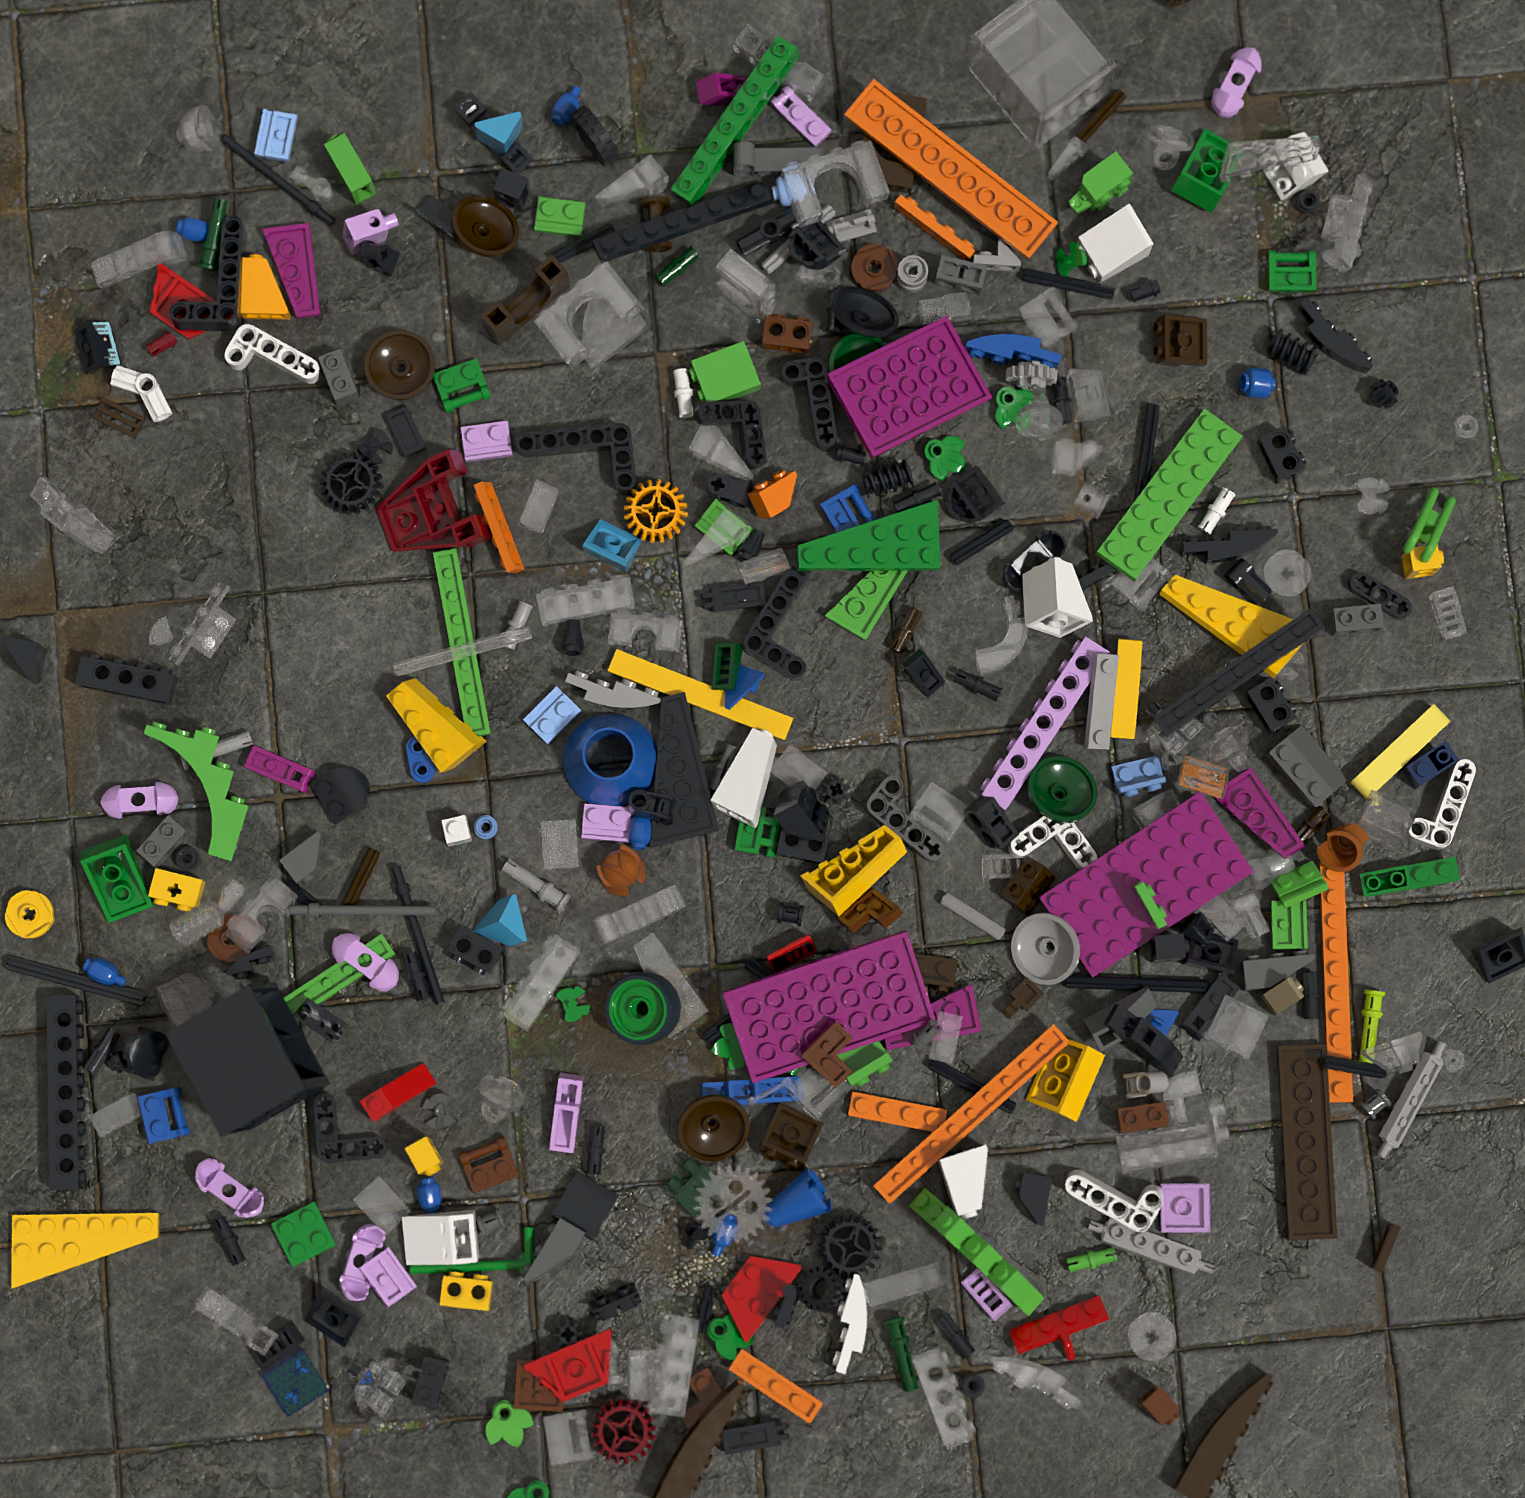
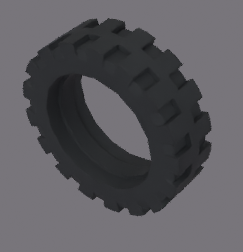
(594, 135)

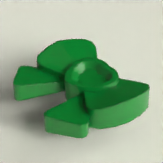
(1070, 262)
(572, 1011)

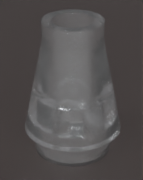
(230, 895)

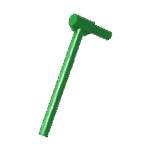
(524, 1259)

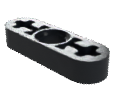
(1368, 580)

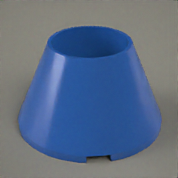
(613, 790)

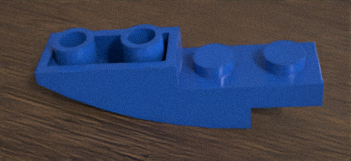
(1003, 346)

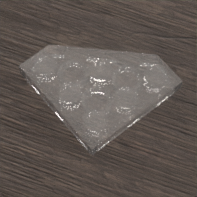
(607, 332)

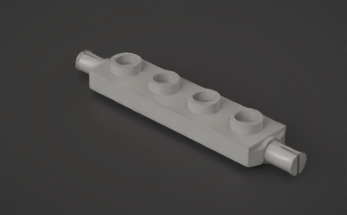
(1411, 1099)
(1151, 1247)

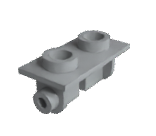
(852, 225)

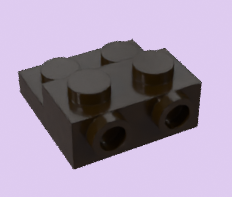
(1180, 340)
(790, 1138)

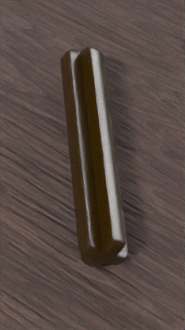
(1101, 115)
(361, 877)

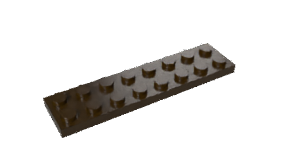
(1307, 1142)

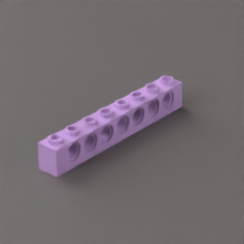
(1043, 737)

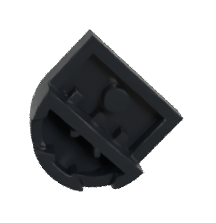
(815, 246)
(972, 497)
(342, 792)
(145, 1052)

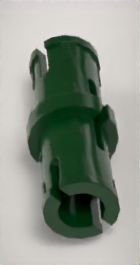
(677, 266)

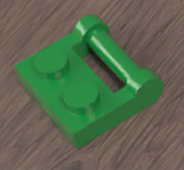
(1291, 278)
(458, 379)

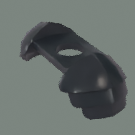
(1046, 546)

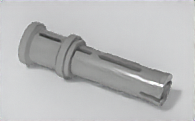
(228, 745)
(544, 890)

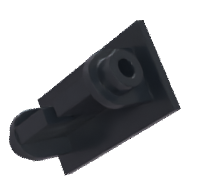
(319, 1020)
(604, 1304)

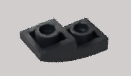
(244, 965)

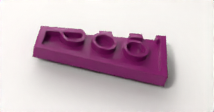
(295, 262)
(1257, 810)
(957, 1003)

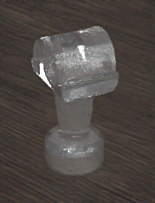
(320, 187)
(614, 1376)

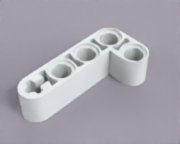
(276, 357)
(1446, 802)
(1105, 1205)

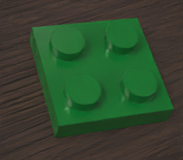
(303, 1234)

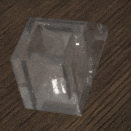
(1073, 457)

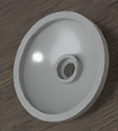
(1032, 950)

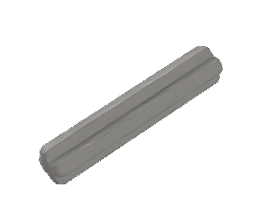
(972, 916)

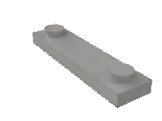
(1101, 701)

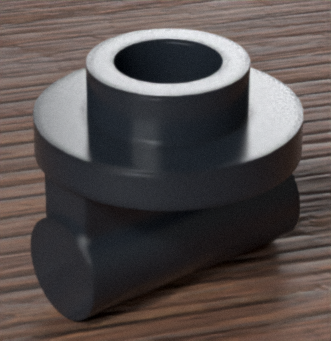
(696, 1233)

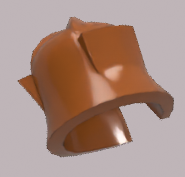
(1343, 847)
(621, 870)

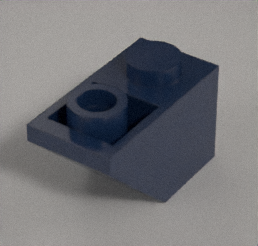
(1430, 764)

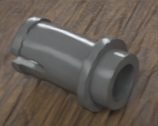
(927, 1033)

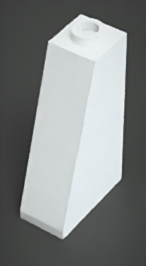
(746, 780)

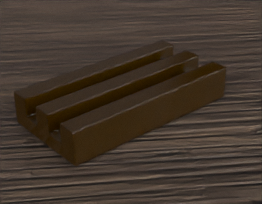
(101, 409)
(1385, 1247)

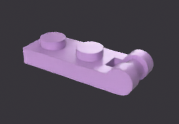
(800, 117)

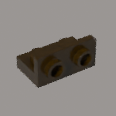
(1027, 885)
(937, 971)

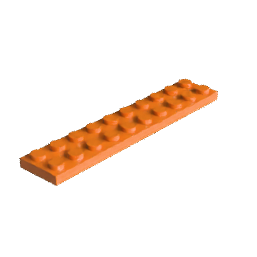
(950, 169)

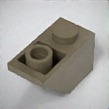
(1283, 995)

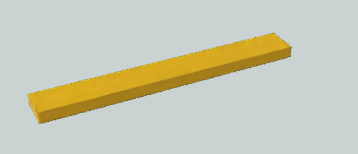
(698, 694)

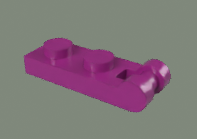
(278, 769)

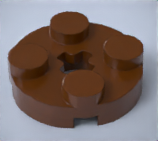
(862, 262)
(218, 947)

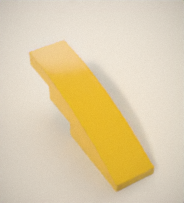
(1126, 688)

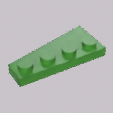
(866, 602)

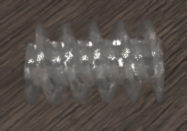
(197, 923)

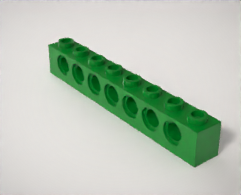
(736, 121)

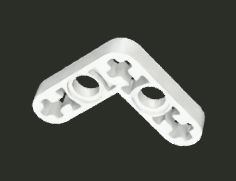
(1059, 833)

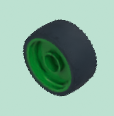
(625, 1011)

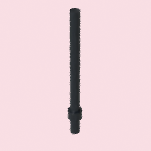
(313, 207)
(403, 890)

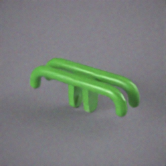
(1429, 525)

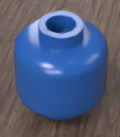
(1257, 383)

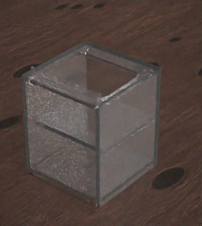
(1040, 66)

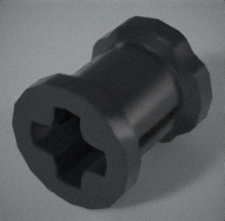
(790, 914)

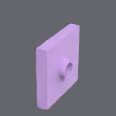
(1185, 1208)

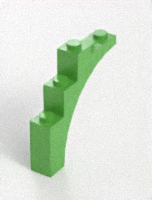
(216, 779)
(977, 1251)

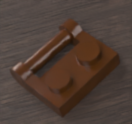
(492, 1172)

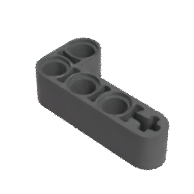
(767, 161)
(908, 823)

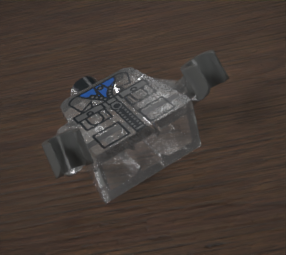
(1167, 748)
(379, 1387)

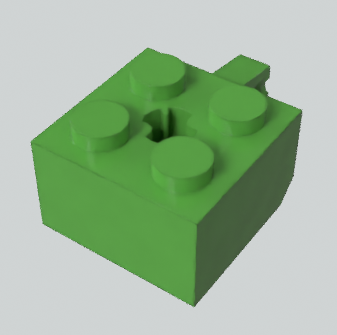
(1101, 184)

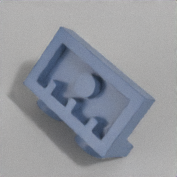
(1137, 776)

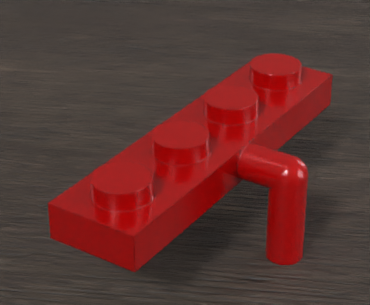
(1059, 1326)

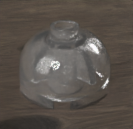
(197, 130)

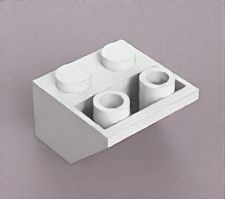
(1296, 177)

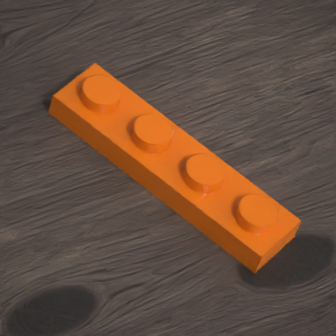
(927, 222)
(496, 521)
(896, 1112)
(775, 1386)

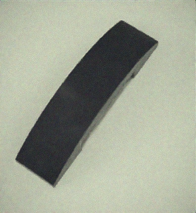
(473, 111)

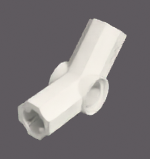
(133, 382)

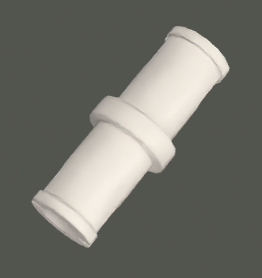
(683, 393)
(1216, 510)

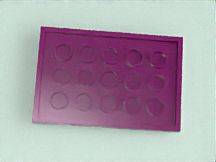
(908, 387)

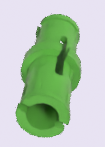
(1091, 1259)

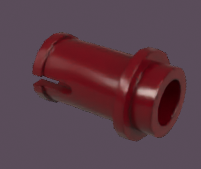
(162, 343)

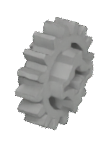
(1031, 375)

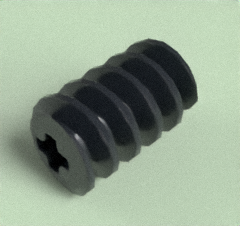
(1292, 351)
(887, 478)

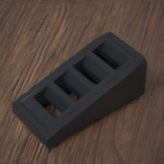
(295, 1336)

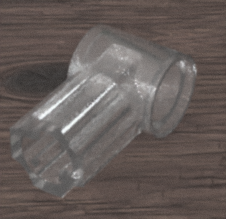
(1268, 869)
(1247, 908)

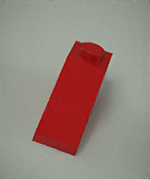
(398, 1092)

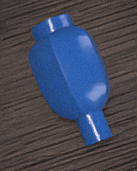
(565, 106)
(193, 229)
(639, 832)
(103, 972)
(429, 1194)
(729, 1221)

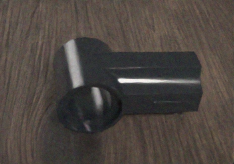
(1244, 577)

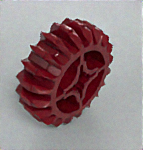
(632, 1415)

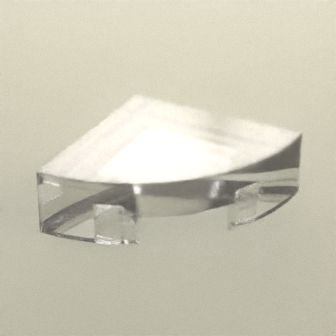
(160, 632)

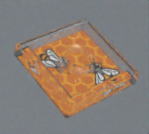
(1203, 777)

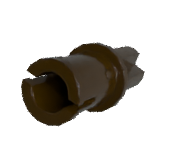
(906, 630)
(1313, 823)

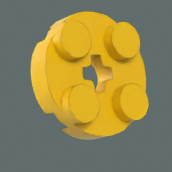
(42, 919)

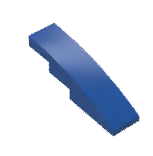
(743, 1089)

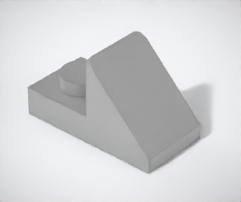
(1003, 261)

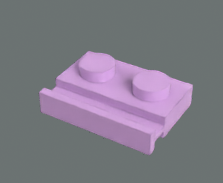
(486, 441)
(606, 823)
(387, 1277)

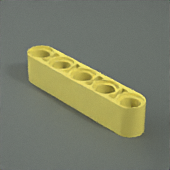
(1400, 751)

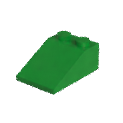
(1201, 173)
(116, 878)

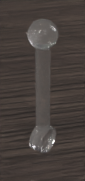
(786, 1082)

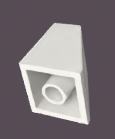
(1115, 244)
(1054, 599)
(965, 1180)

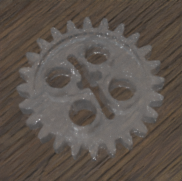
(720, 1186)

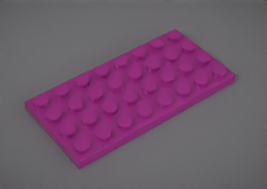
(1180, 855)
(866, 989)

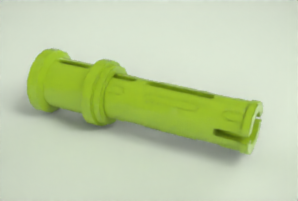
(1371, 1015)

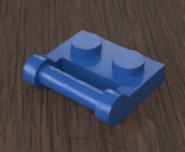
(839, 512)
(155, 1116)

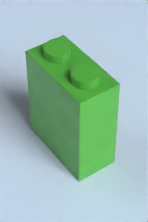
(350, 168)
(725, 374)

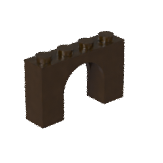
(898, 175)
(504, 321)

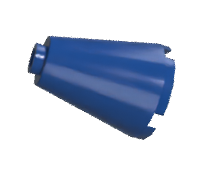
(799, 1200)

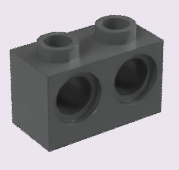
(960, 275)
(338, 377)
(1356, 620)
(163, 842)

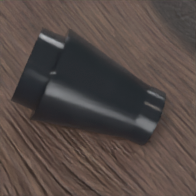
(751, 546)
(572, 639)

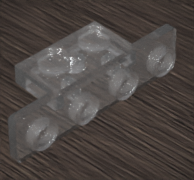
(1346, 218)
(207, 629)

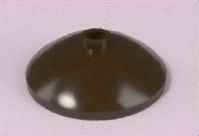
(484, 226)
(390, 352)
(714, 1139)

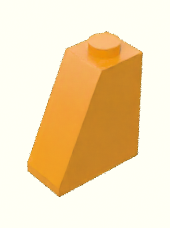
(260, 291)

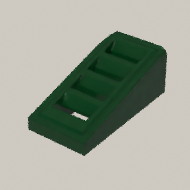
(719, 657)

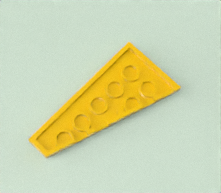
(1227, 617)
(63, 1241)

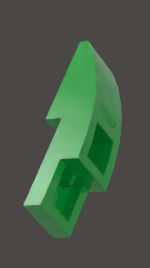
(1410, 877)

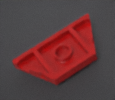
(172, 289)
(757, 1291)
(575, 1367)

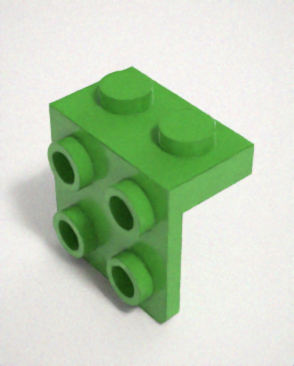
(865, 1062)

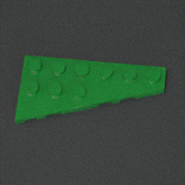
(887, 544)

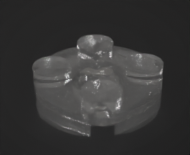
(1296, 564)
(1139, 1343)

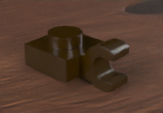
(1024, 996)

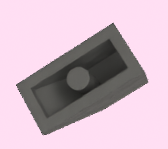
(304, 859)

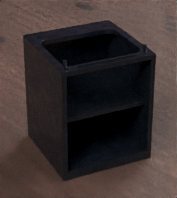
(247, 1058)

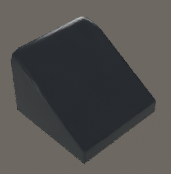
(1197, 928)

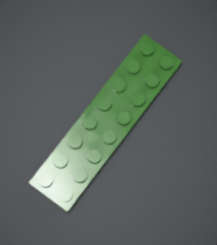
(1169, 495)

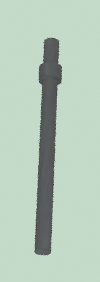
(315, 910)

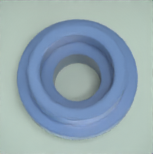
(478, 827)

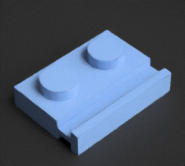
(276, 135)
(552, 715)

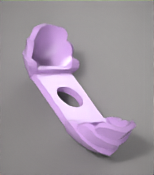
(1227, 99)
(159, 797)
(382, 973)
(211, 1178)
(364, 1242)

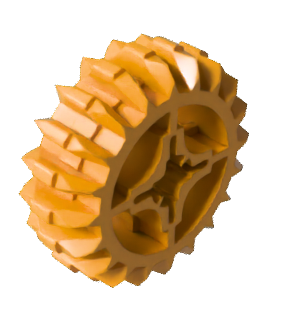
(666, 511)

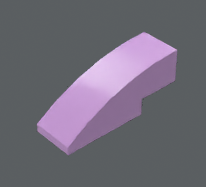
(566, 1112)

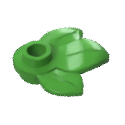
(508, 1427)

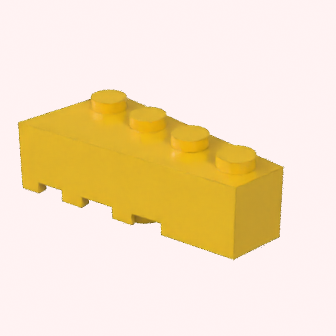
(434, 725)
(855, 869)

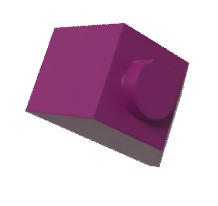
(719, 88)

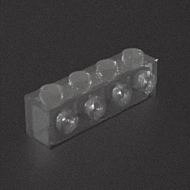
(586, 600)
(541, 983)
(1162, 1149)
(674, 1365)

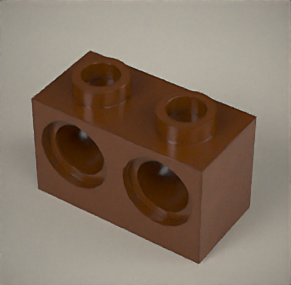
(786, 341)
(1142, 1117)
(1159, 1406)

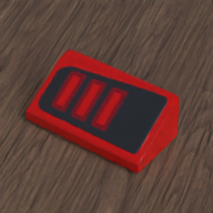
(791, 954)

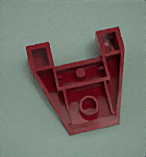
(424, 512)

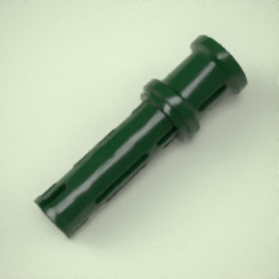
(211, 247)
(899, 1342)

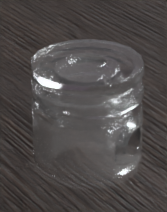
(1095, 505)

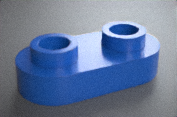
(418, 760)

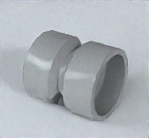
(912, 274)

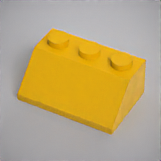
(1066, 1080)

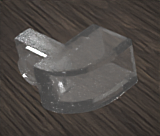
(1179, 1087)

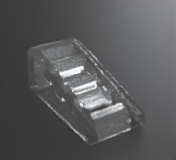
(1072, 153)
(1437, 607)
(987, 866)

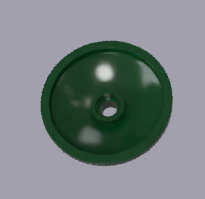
(852, 348)
(1068, 780)

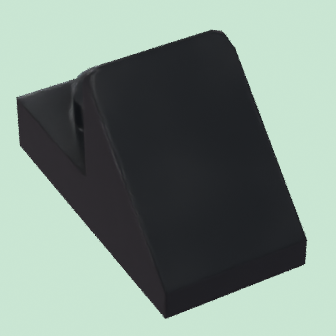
(923, 672)

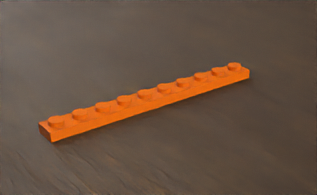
(1336, 981)
(971, 1113)

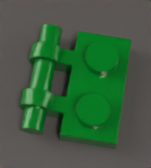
(750, 838)

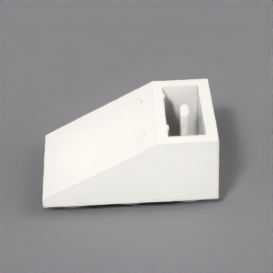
(441, 1238)

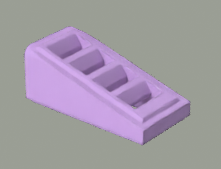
(999, 1311)

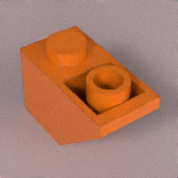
(775, 495)

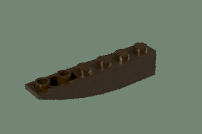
(1219, 1441)
(694, 1450)

